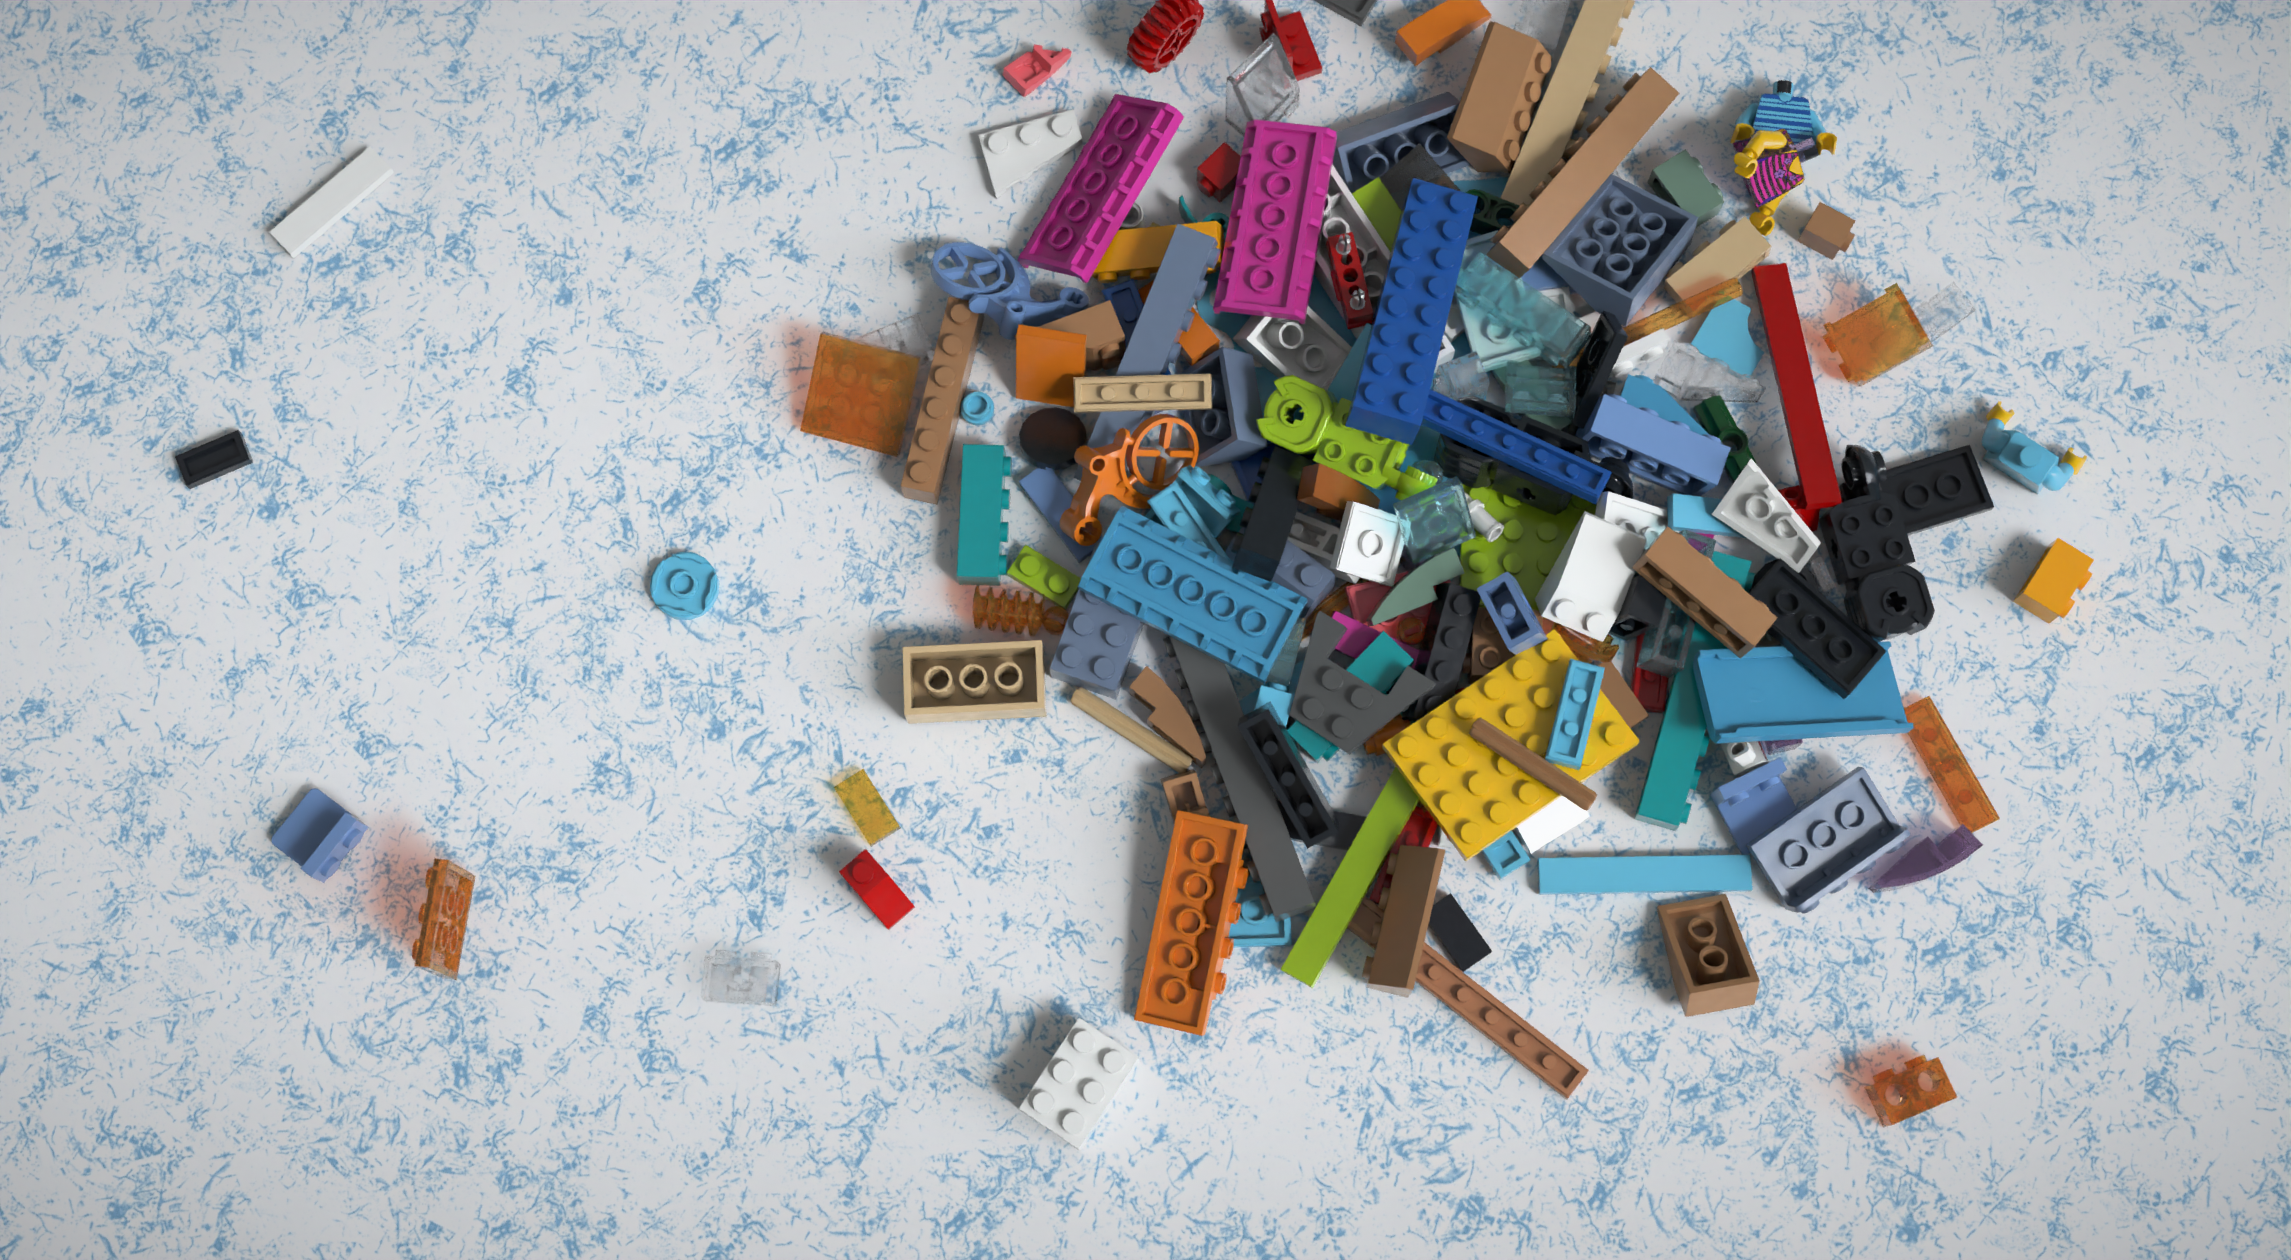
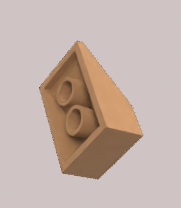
(1104, 334)
(1707, 955)

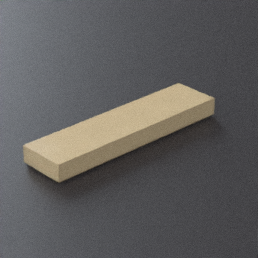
(1142, 393)

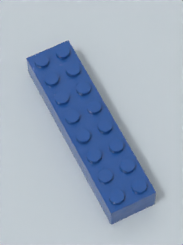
(1412, 312)

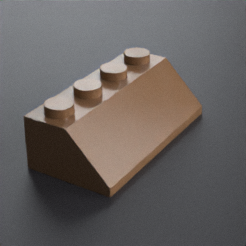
(1499, 99)
(1404, 920)

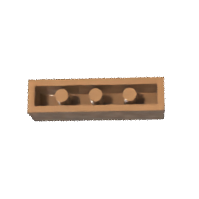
(1704, 592)

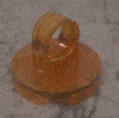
(1585, 647)

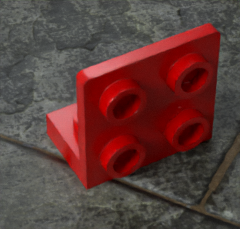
(1293, 38)

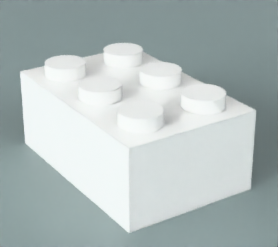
(1079, 1084)

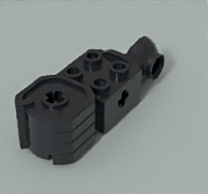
(1482, 470)
(1874, 552)

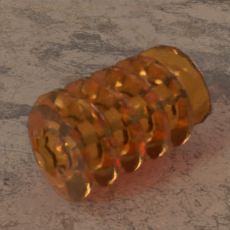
(1007, 611)

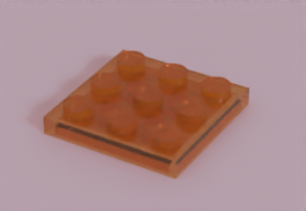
(860, 394)
(443, 919)

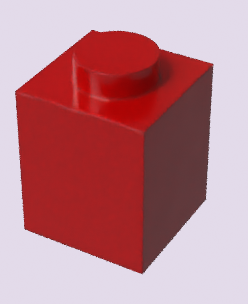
(1219, 173)

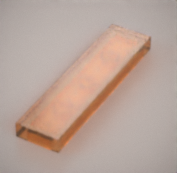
(1949, 766)

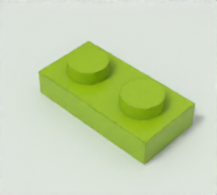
(1044, 577)

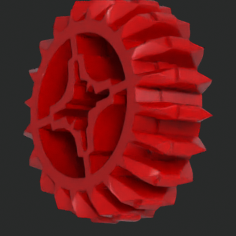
(1164, 33)

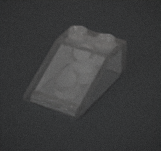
(1261, 87)

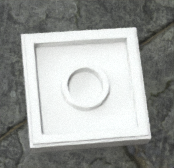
(1368, 544)

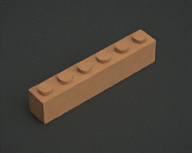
(942, 402)

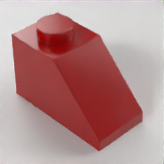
(877, 889)

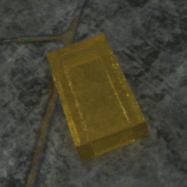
(867, 807)

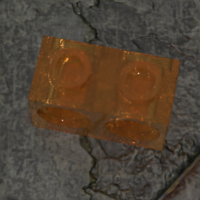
(1912, 1097)

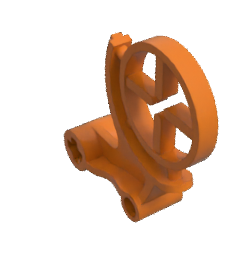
(1106, 474)

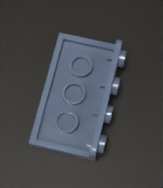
(1827, 842)

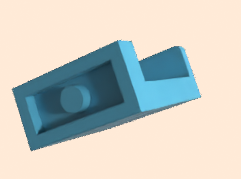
(1213, 505)

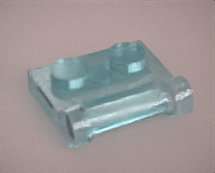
(1540, 390)

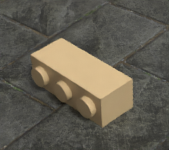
(1727, 257)

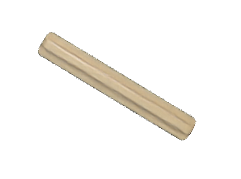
(1131, 730)

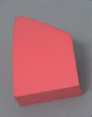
(1034, 68)

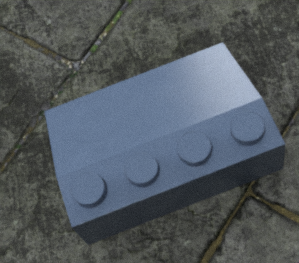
(1620, 247)

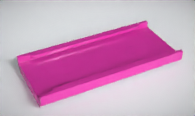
(1101, 186)
(1275, 220)

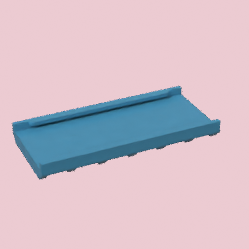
(1191, 594)
(1779, 698)

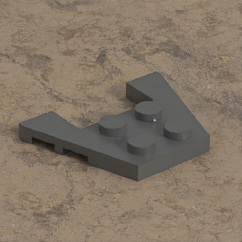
(1341, 704)

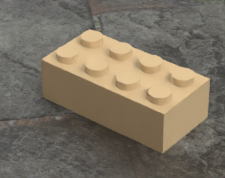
(974, 681)

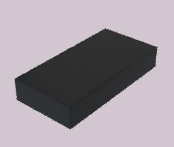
(214, 459)
(1457, 933)

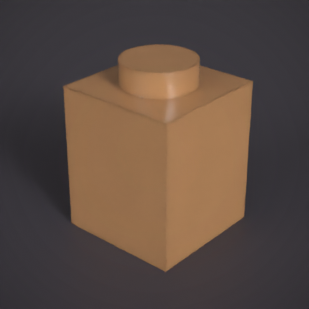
(1827, 231)

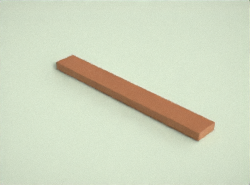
(1484, 1011)

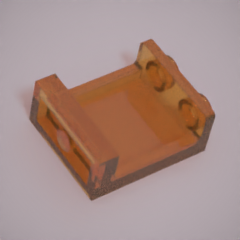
(1877, 337)

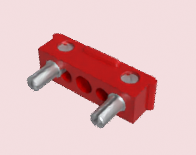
(1356, 308)

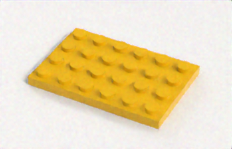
(1471, 787)

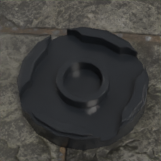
(1052, 438)

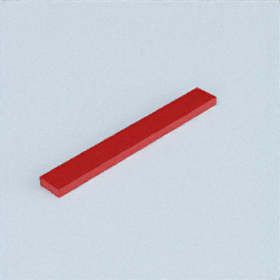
(1796, 387)

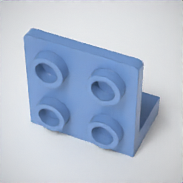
(1753, 803)

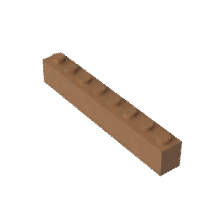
(1582, 173)

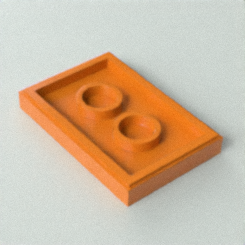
(1048, 363)

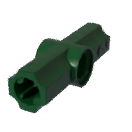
(1718, 422)

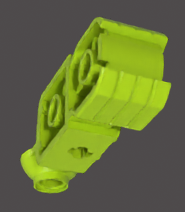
(1345, 449)

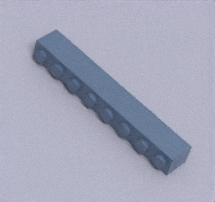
(1161, 324)

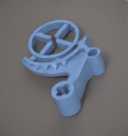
(1013, 304)

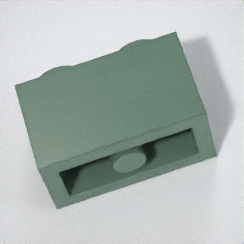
(1685, 186)

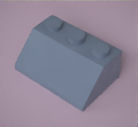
(1230, 427)
(1301, 575)

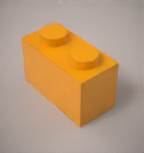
(2054, 581)

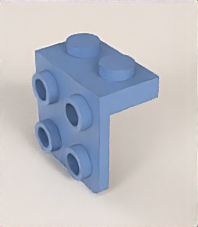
(319, 835)

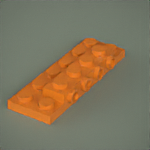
(1193, 923)

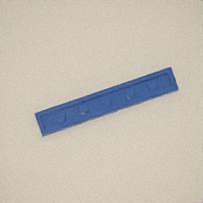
(1515, 447)

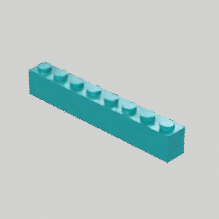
(1683, 727)

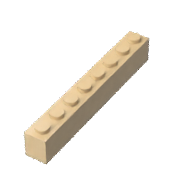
(1566, 95)

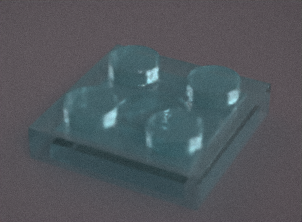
(1434, 520)

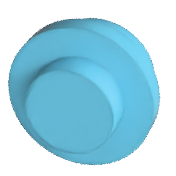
(977, 408)

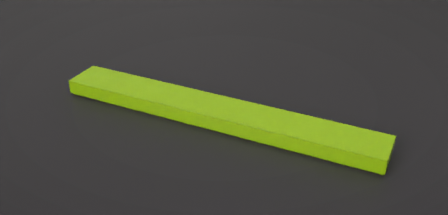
(1351, 881)

